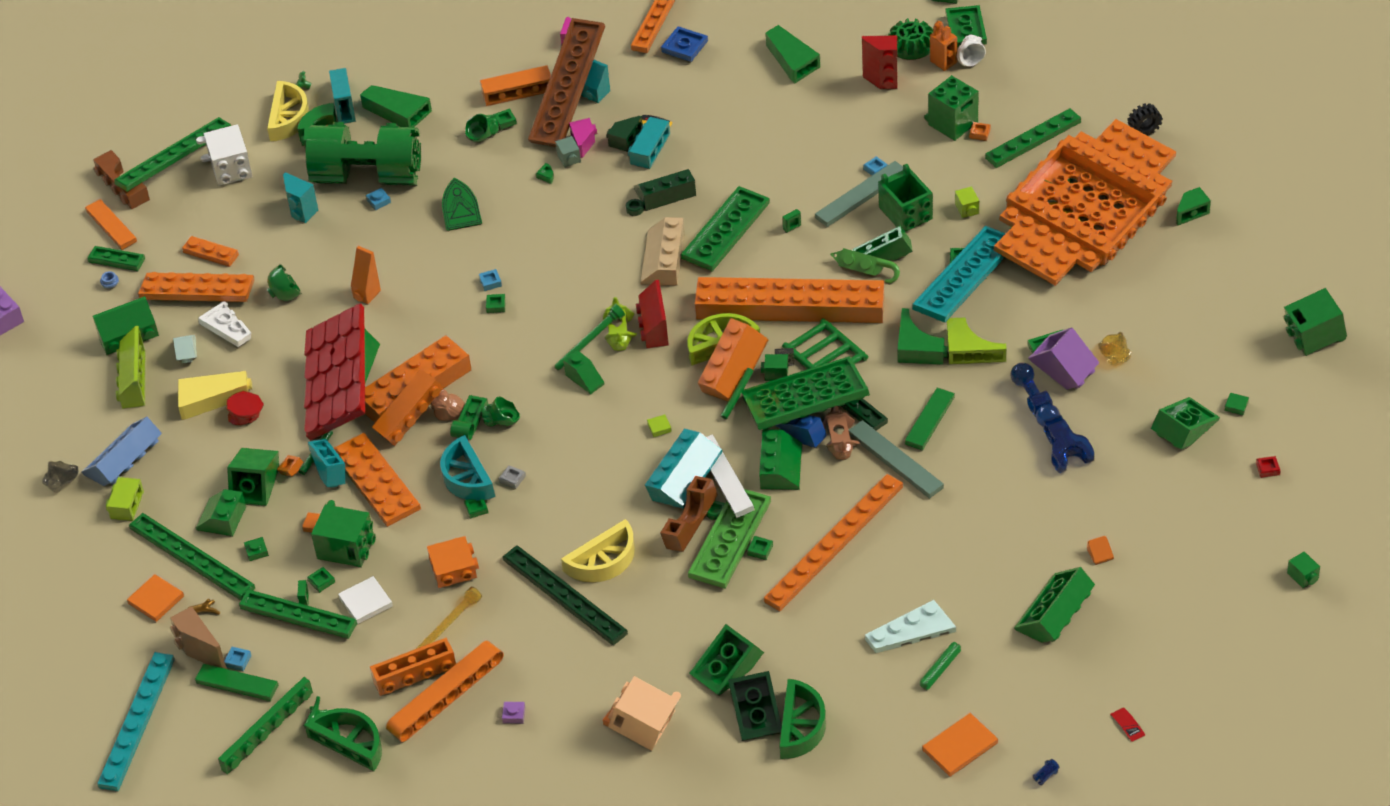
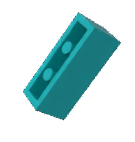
(649, 142)

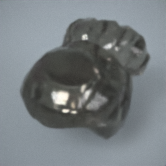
(59, 475)

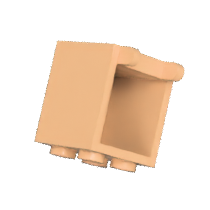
(642, 712)

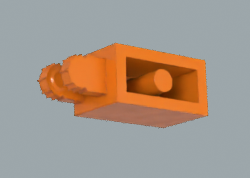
(943, 46)

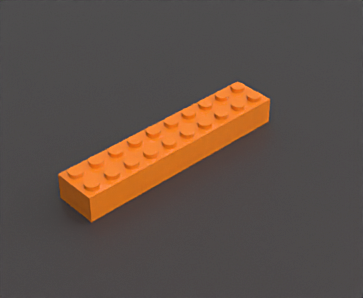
(791, 299)

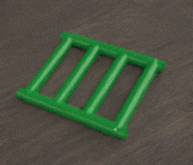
(835, 334)

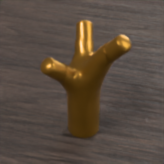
(205, 607)

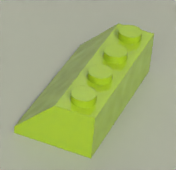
(131, 370)

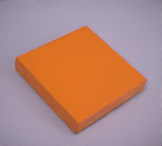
(155, 597)

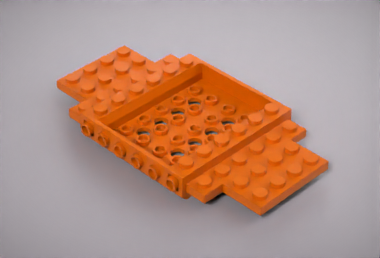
(1117, 165)

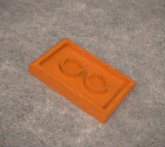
(960, 744)

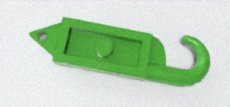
(865, 263)

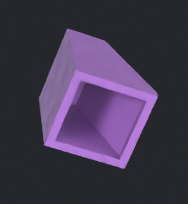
(1065, 358)

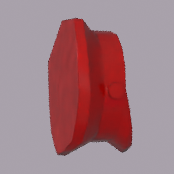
(244, 408)

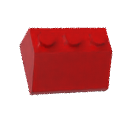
(880, 61)
(652, 316)

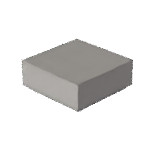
(512, 477)

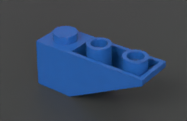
(806, 430)

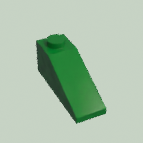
(887, 246)

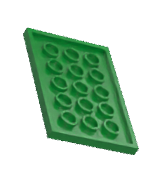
(805, 393)

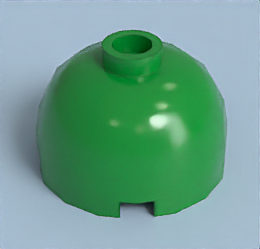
(282, 284)

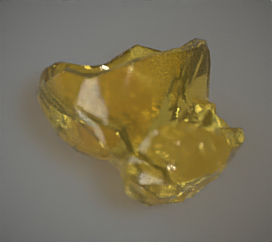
(1115, 348)

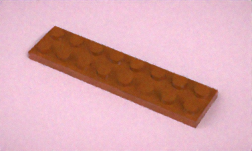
(566, 82)

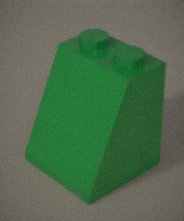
(253, 474)

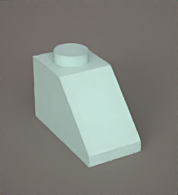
(185, 348)

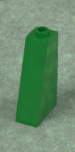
(792, 54)
(396, 106)

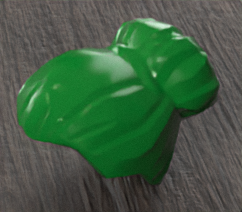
(481, 127)
(500, 412)

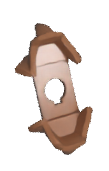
(840, 444)

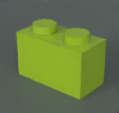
(124, 498)

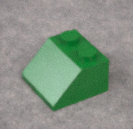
(222, 513)

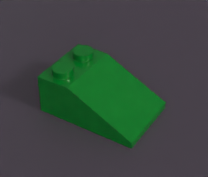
(1183, 422)
(725, 659)

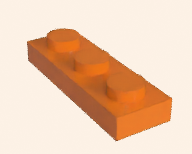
(210, 251)

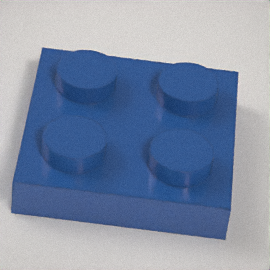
(684, 43)

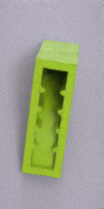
(968, 348)

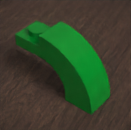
(320, 115)

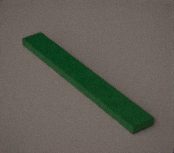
(565, 595)

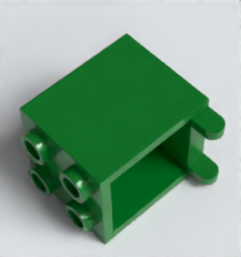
(952, 107)
(905, 199)
(1315, 322)
(343, 535)

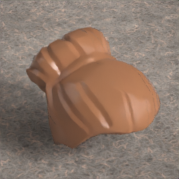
(447, 406)

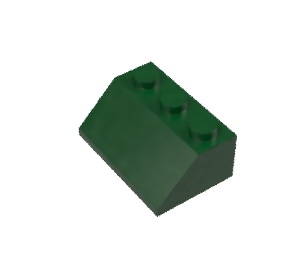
(666, 189)

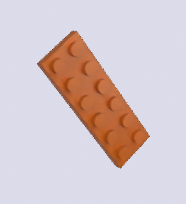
(197, 287)
(377, 480)

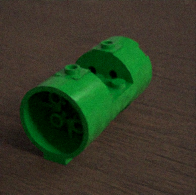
(332, 154)

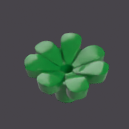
(302, 81)

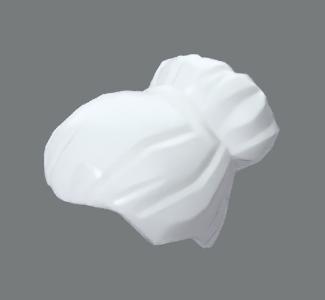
(971, 51)

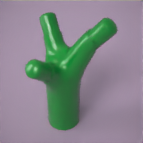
(314, 710)

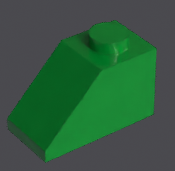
(1193, 206)
(582, 372)

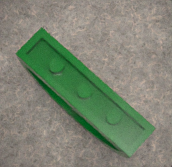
(317, 730)
(803, 743)

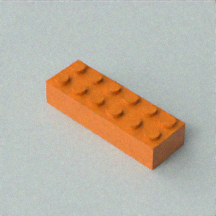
(441, 360)

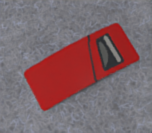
(1128, 724)

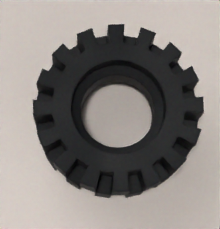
(1147, 112)

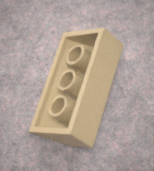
(663, 252)

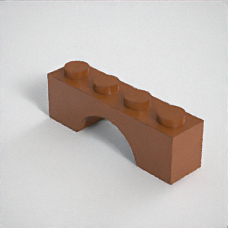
(109, 168)
(700, 497)

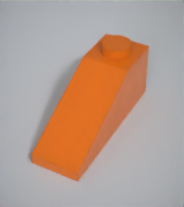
(365, 277)

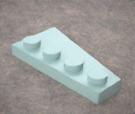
(918, 624)

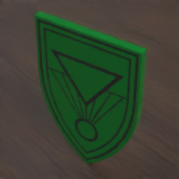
(460, 206)

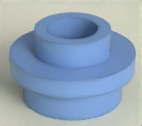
(109, 279)

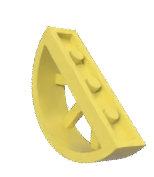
(278, 126)
(575, 562)

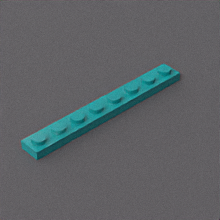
(136, 722)

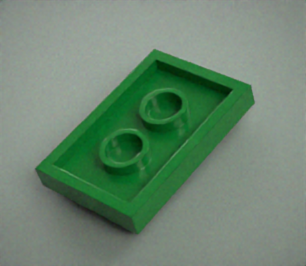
(966, 22)

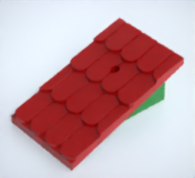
(336, 371)

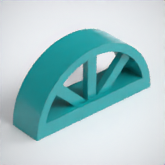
(471, 490)

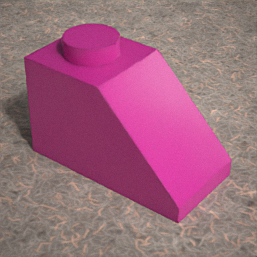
(583, 134)

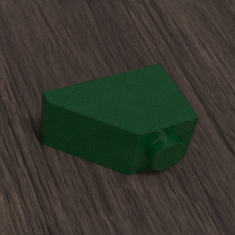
(624, 132)

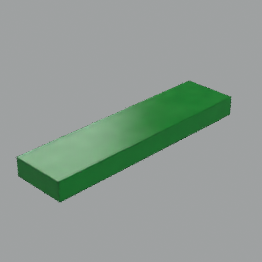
(929, 418)
(236, 682)

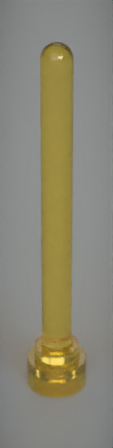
(471, 597)

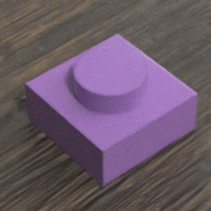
(513, 712)

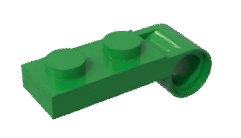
(469, 418)

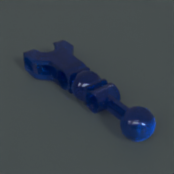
(1058, 432)

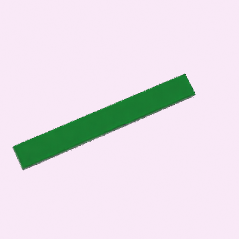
(167, 156)
(191, 556)

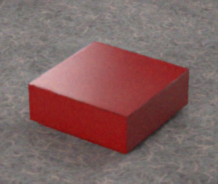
(1268, 466)

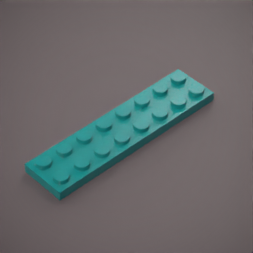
(961, 276)

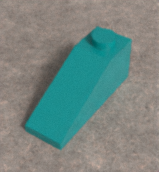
(328, 463)

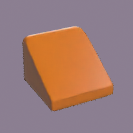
(1099, 550)

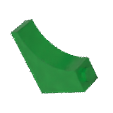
(917, 346)

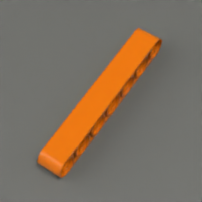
(444, 691)

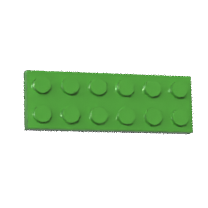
(728, 542)

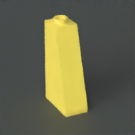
(209, 392)

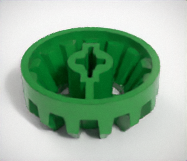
(913, 44)

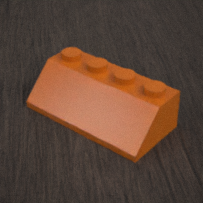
(735, 352)

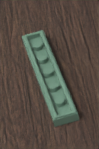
(855, 197)
(896, 459)

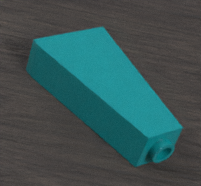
(342, 95)

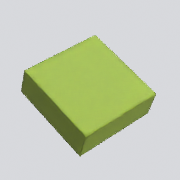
(659, 425)

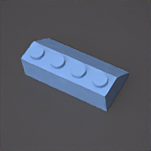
(122, 452)

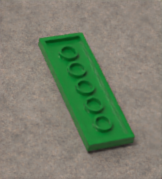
(725, 228)

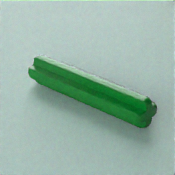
(940, 665)

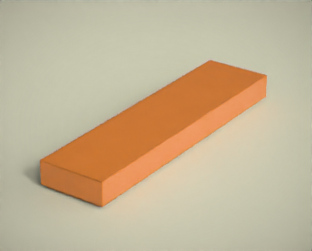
(111, 224)

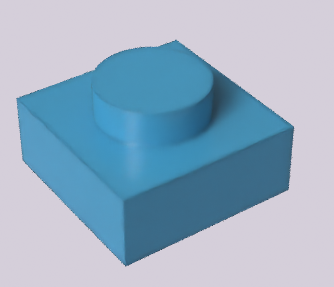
(378, 199)

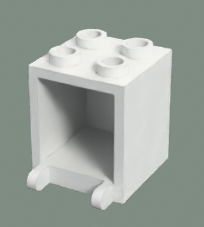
(226, 154)

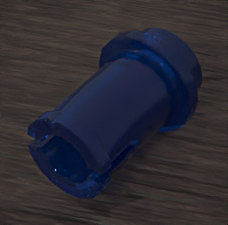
(1051, 767)

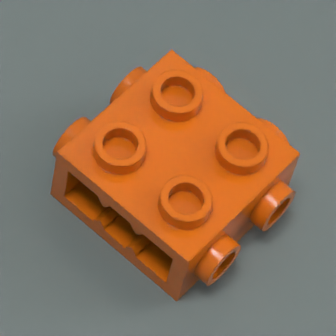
(452, 561)

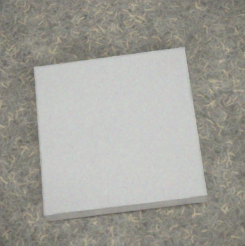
(365, 600)

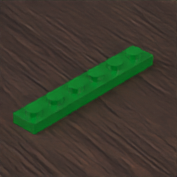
(1033, 138)
(298, 614)
(265, 725)

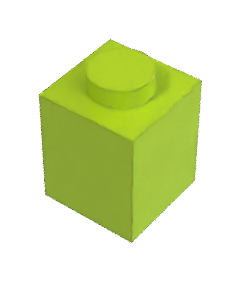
(967, 202)

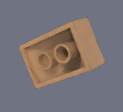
(195, 638)

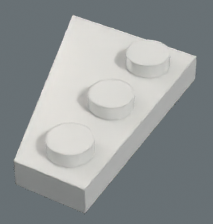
(225, 324)

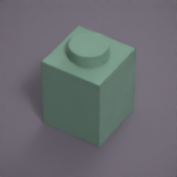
(568, 151)

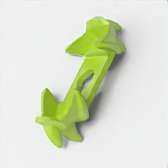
(618, 336)

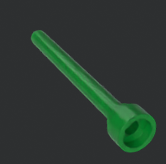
(615, 313)

